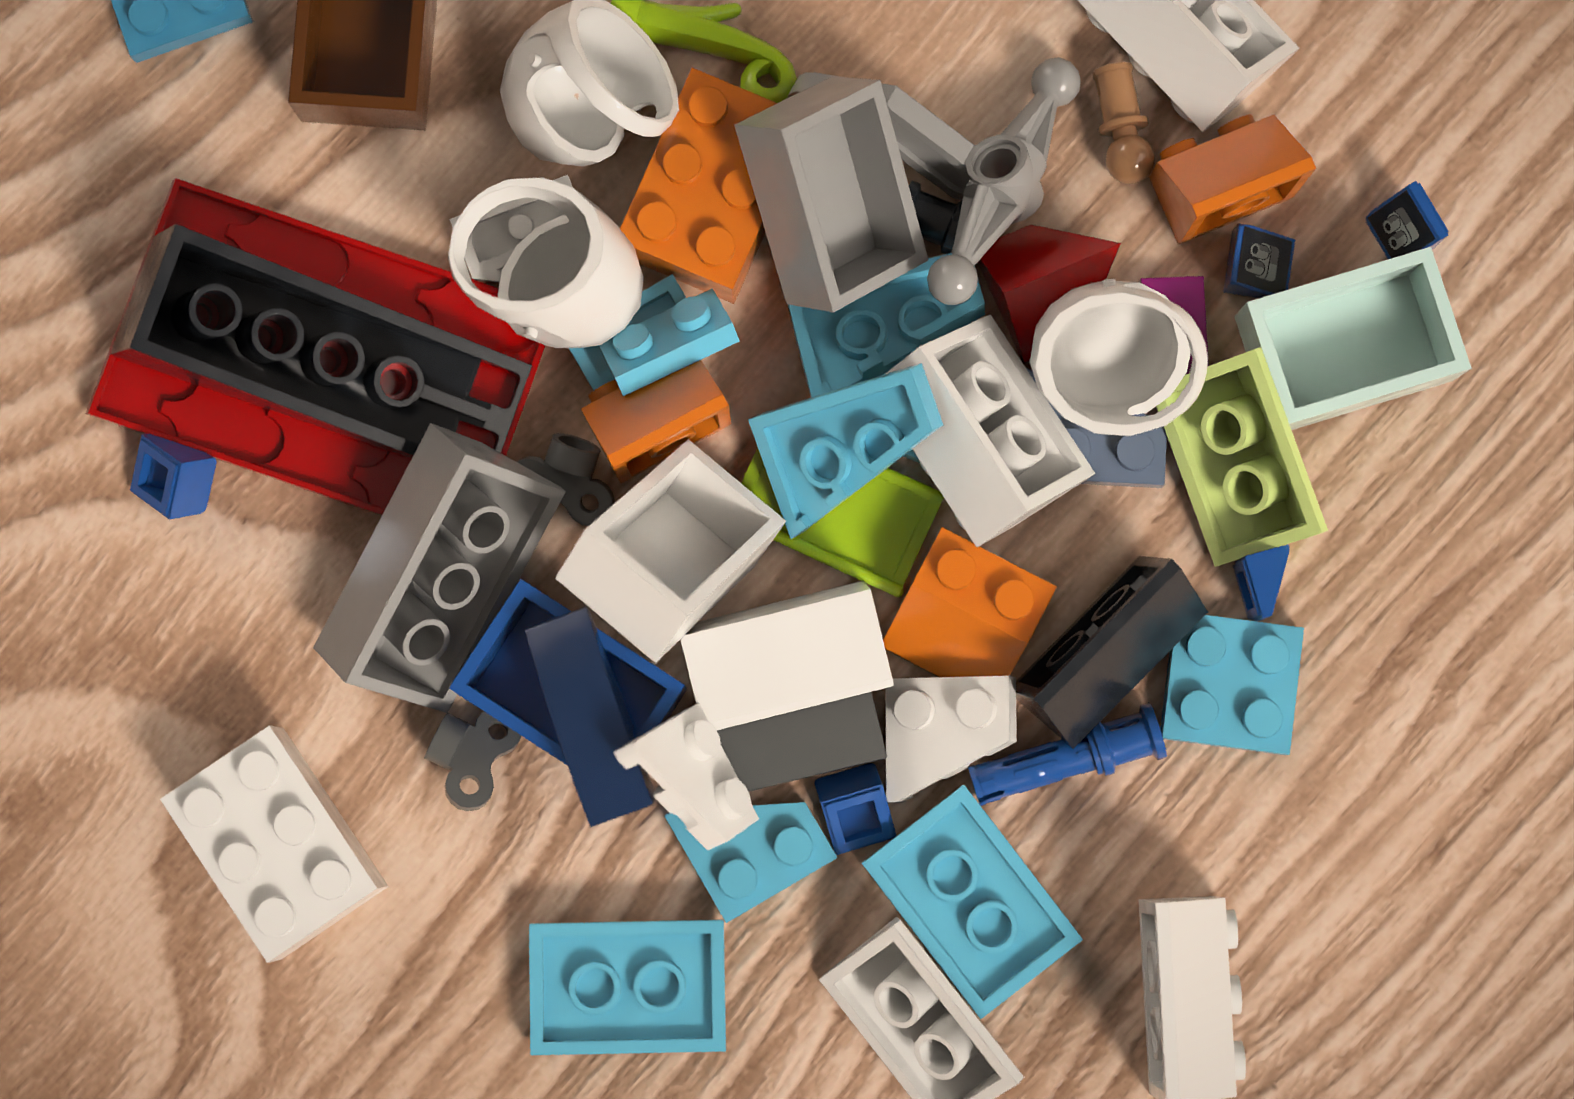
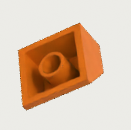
(1229, 176)
(656, 419)
(967, 611)

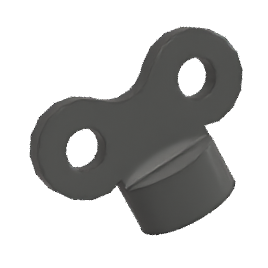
(571, 466)
(469, 755)

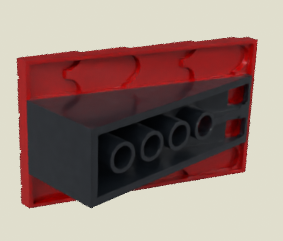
(304, 351)

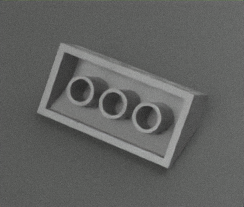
(437, 569)

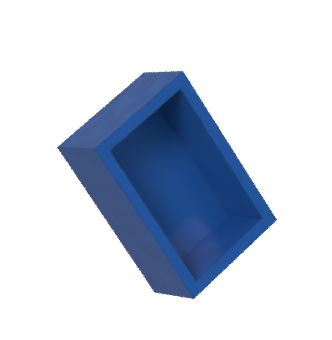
(506, 685)

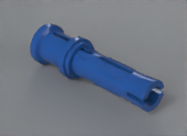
(1101, 750)

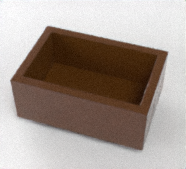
(363, 62)

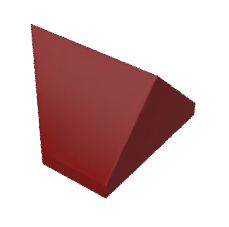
(1037, 268)

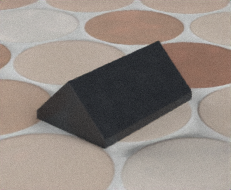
(1110, 648)

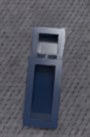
(588, 715)

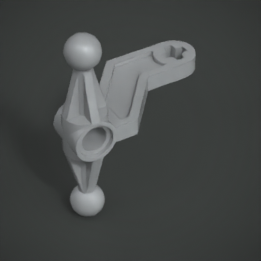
(992, 178)

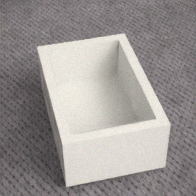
(669, 550)
(274, 843)

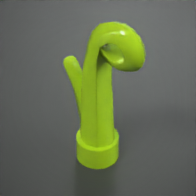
(700, 31)

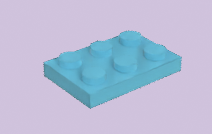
(972, 901)
(627, 987)

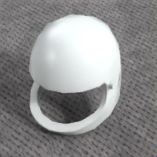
(603, 59)
(567, 279)
(1116, 355)

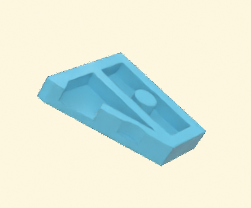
(760, 859)

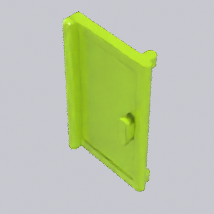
(868, 534)

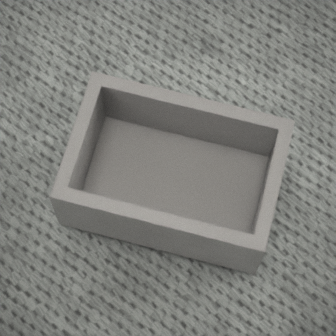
(832, 192)

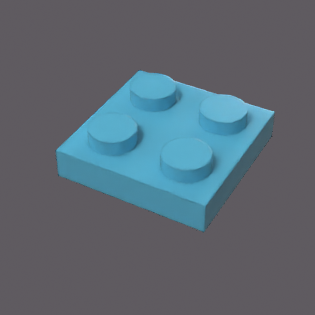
(1233, 685)

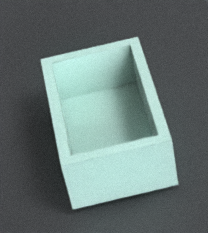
(1357, 338)

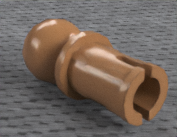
(1129, 155)

